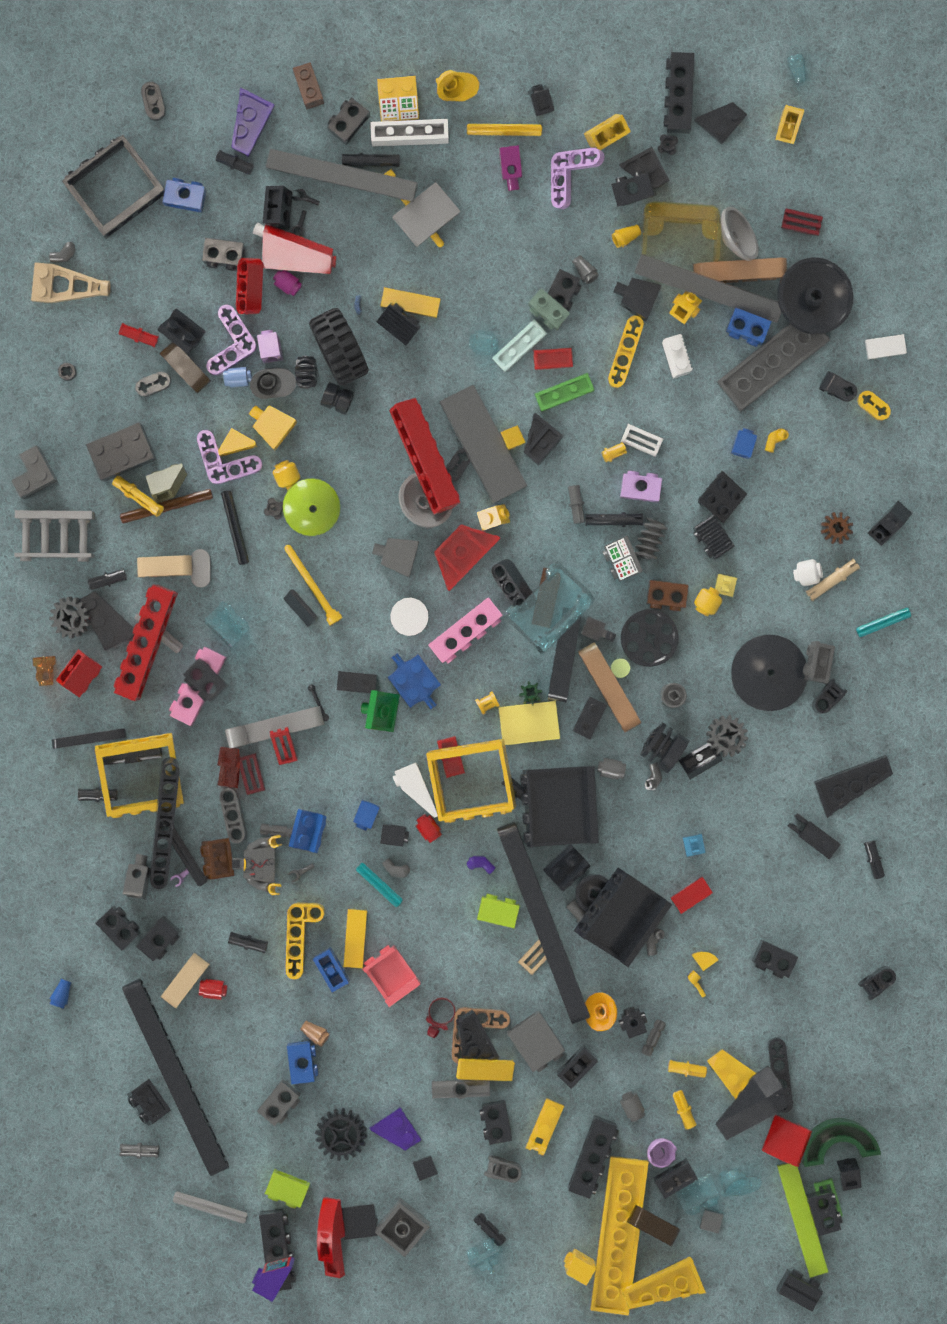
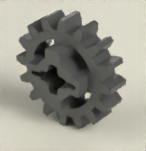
(73, 623)
(728, 743)

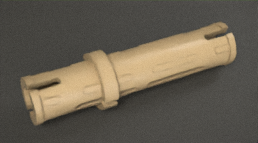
(839, 575)

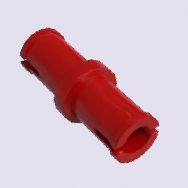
(138, 335)

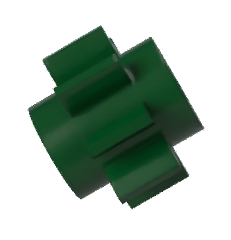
(531, 698)

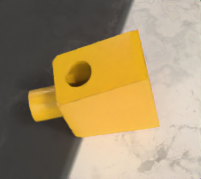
(272, 425)

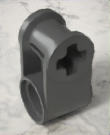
(502, 1168)

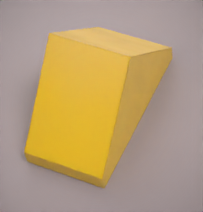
(789, 124)
(235, 443)

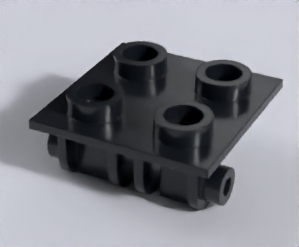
(722, 496)

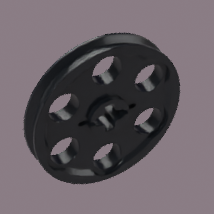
(639, 637)

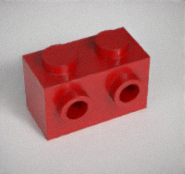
(79, 673)

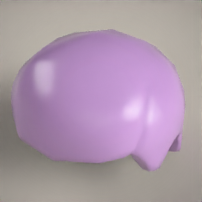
(656, 1155)

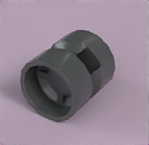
(673, 695)

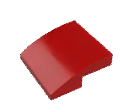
(786, 1141)

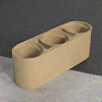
(164, 566)
(185, 980)

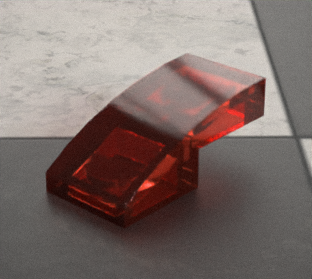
(229, 767)

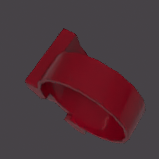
(433, 1029)

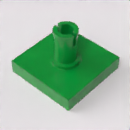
(381, 710)

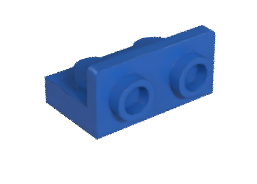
(307, 831)

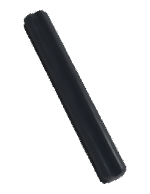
(234, 526)
(186, 857)

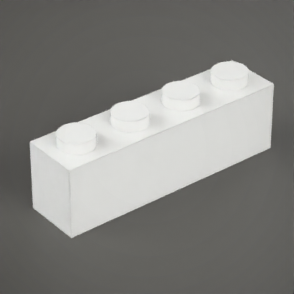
(409, 132)

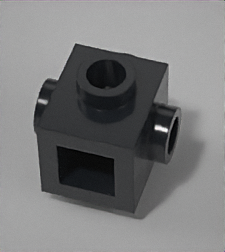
(636, 1028)

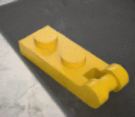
(545, 1126)

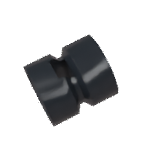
(337, 398)

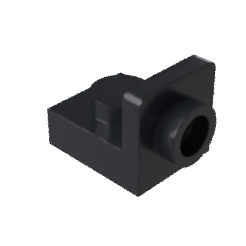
(541, 99)
(849, 1174)

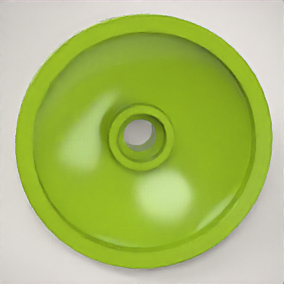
(309, 493)

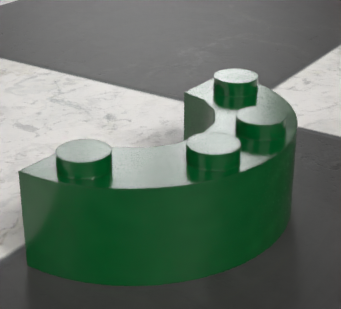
(836, 1131)

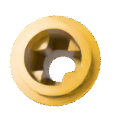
(625, 235)

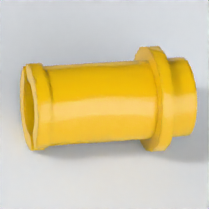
(613, 452)

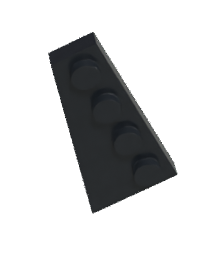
(848, 784)

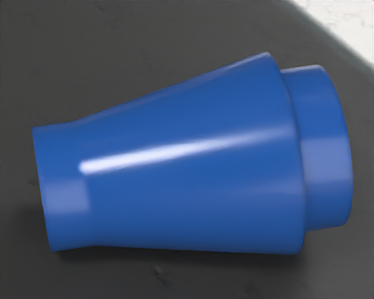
(61, 994)

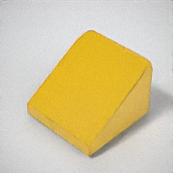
(512, 437)

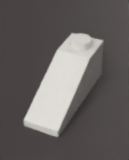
(413, 784)

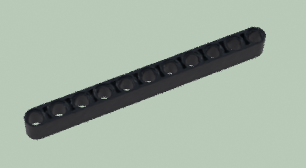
(543, 923)
(174, 1077)

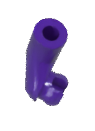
(480, 861)

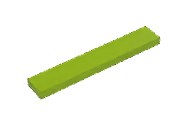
(802, 1219)

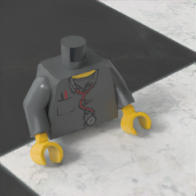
(259, 864)

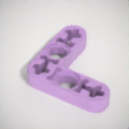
(565, 168)
(236, 347)
(218, 465)

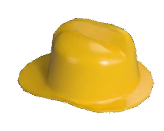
(457, 86)

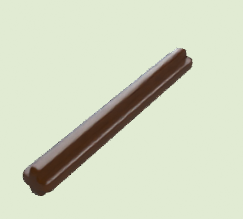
(168, 505)

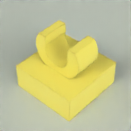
(725, 585)

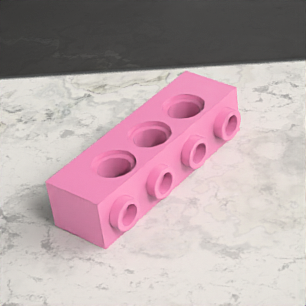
(485, 608)
(189, 715)

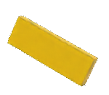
(411, 302)
(355, 938)
(485, 1069)

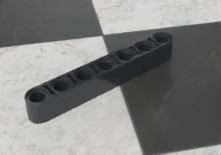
(162, 814)

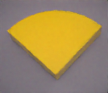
(704, 959)

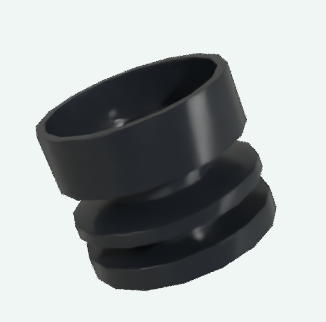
(664, 747)

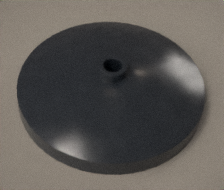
(826, 284)
(751, 668)

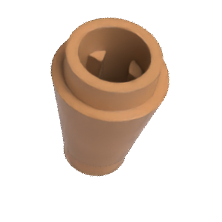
(315, 1033)

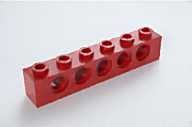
(154, 636)

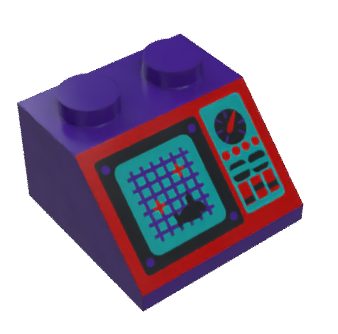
(271, 1278)

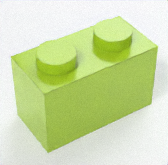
(498, 911)
(287, 1189)

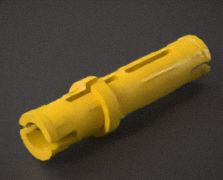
(131, 491)

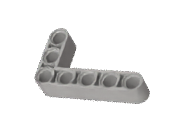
(260, 730)

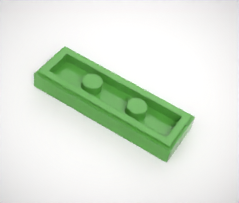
(564, 392)

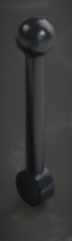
(311, 688)

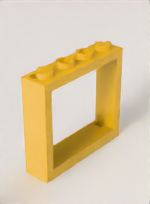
(132, 746)
(469, 813)

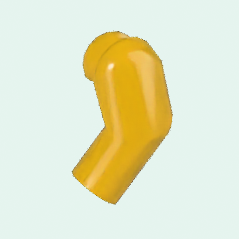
(775, 437)

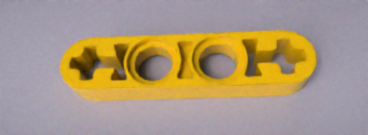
(627, 352)

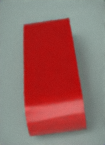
(249, 286)

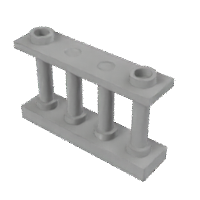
(45, 518)

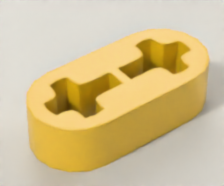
(876, 402)

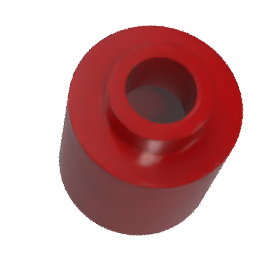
(428, 828)
(212, 989)

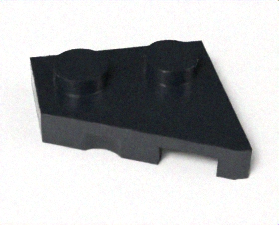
(721, 121)
(650, 163)
(541, 439)

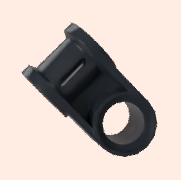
(834, 386)
(831, 694)
(876, 982)

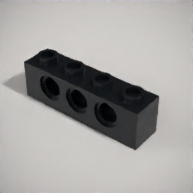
(684, 63)
(588, 1187)
(278, 1219)

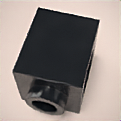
(394, 835)

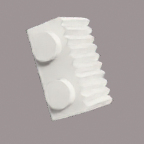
(677, 356)

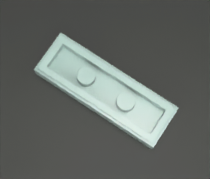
(519, 345)

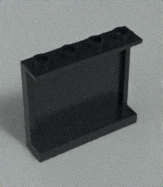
(559, 806)
(623, 917)

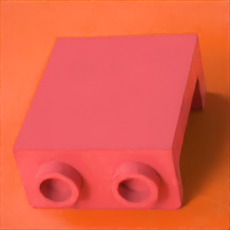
(391, 975)

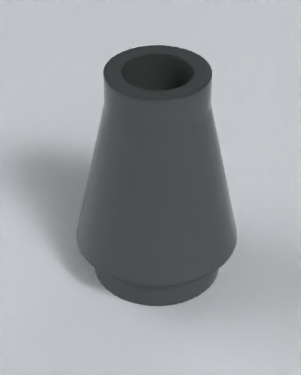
(586, 271)

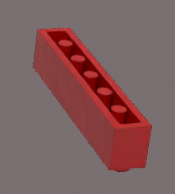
(424, 456)

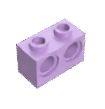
(269, 346)

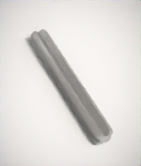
(210, 1207)

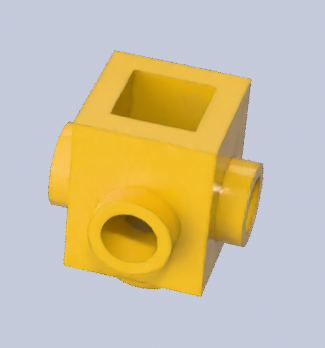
(685, 306)

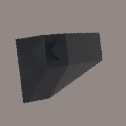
(755, 1103)

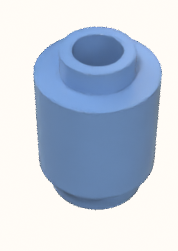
(237, 377)

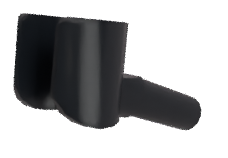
(303, 196)
(300, 223)

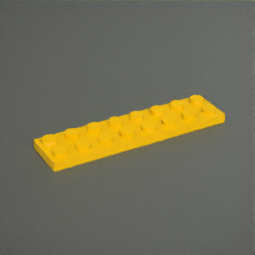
(618, 1238)

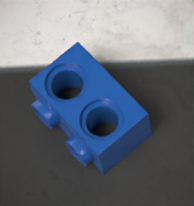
(749, 321)

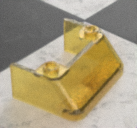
(658, 213)

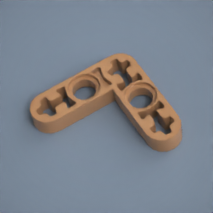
(487, 1011)

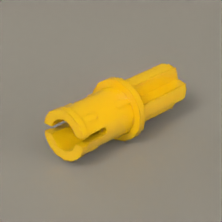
(687, 1069)
(684, 1110)

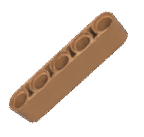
(743, 270)
(609, 687)

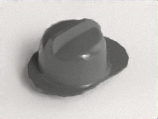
(272, 383)

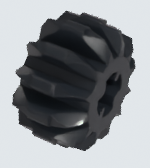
(306, 372)

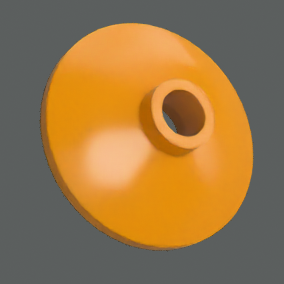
(595, 1006)

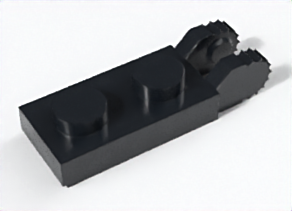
(815, 837)

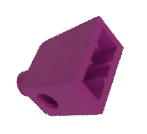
(510, 157)

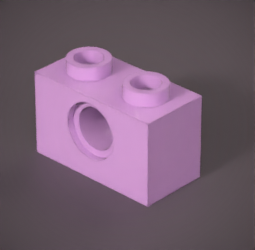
(629, 489)

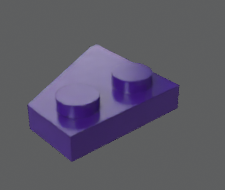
(397, 1129)

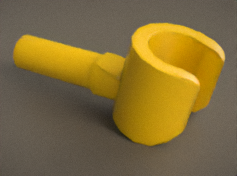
(694, 978)

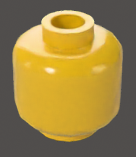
(286, 474)
(708, 601)

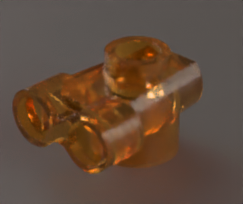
(44, 665)

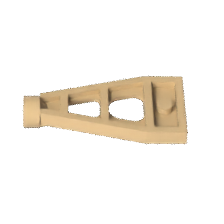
(43, 284)

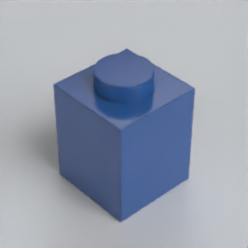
(744, 443)
(366, 815)

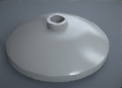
(738, 234)
(409, 498)

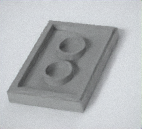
(426, 214)

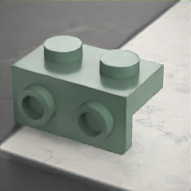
(549, 309)

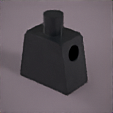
(638, 296)

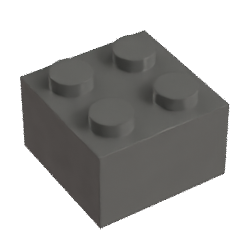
(402, 1227)

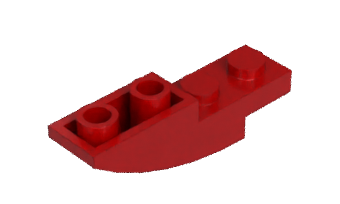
(329, 1237)

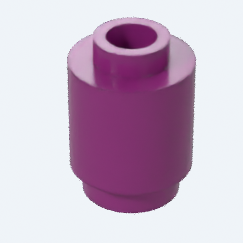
(287, 282)

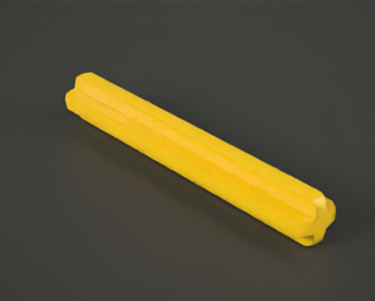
(505, 129)

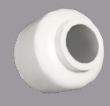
(808, 572)

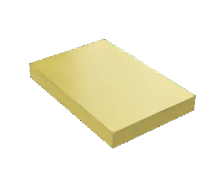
(529, 723)

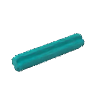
(883, 622)
(379, 885)

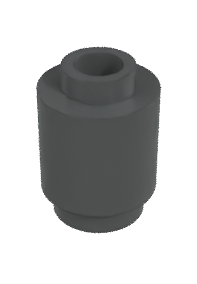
(611, 768)
(632, 1106)

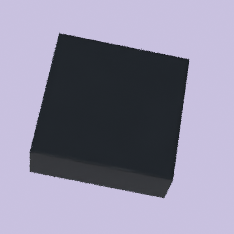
(425, 1168)

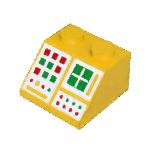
(398, 99)

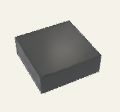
(711, 1221)

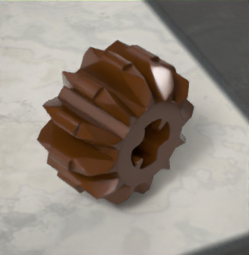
(831, 531)

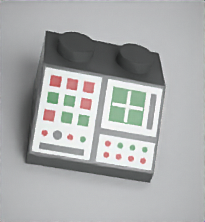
(622, 559)

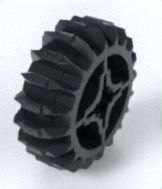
(330, 1147)

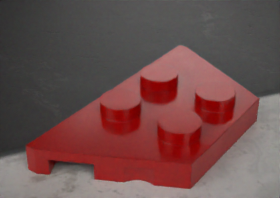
(462, 552)

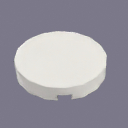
(409, 616)

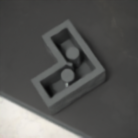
(38, 475)

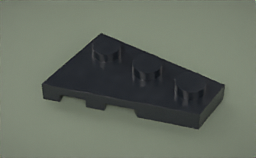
(106, 621)
(473, 1038)

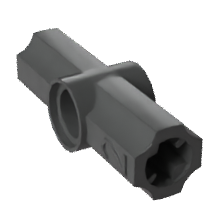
(447, 1089)

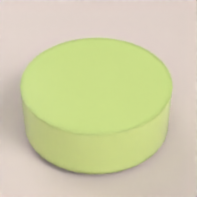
(620, 668)

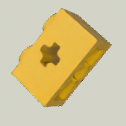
(607, 132)
(579, 1266)

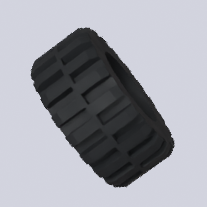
(338, 346)

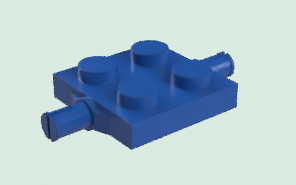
(414, 681)

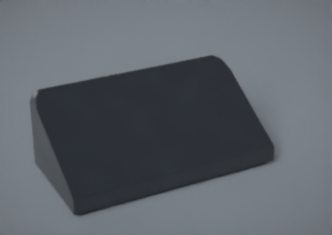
(300, 607)
(700, 760)

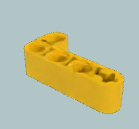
(299, 940)

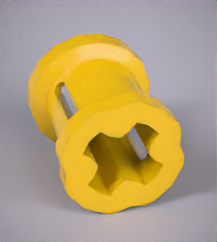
(487, 703)

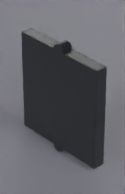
(359, 1221)

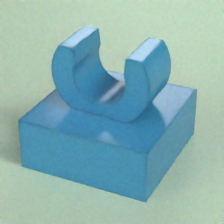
(693, 845)

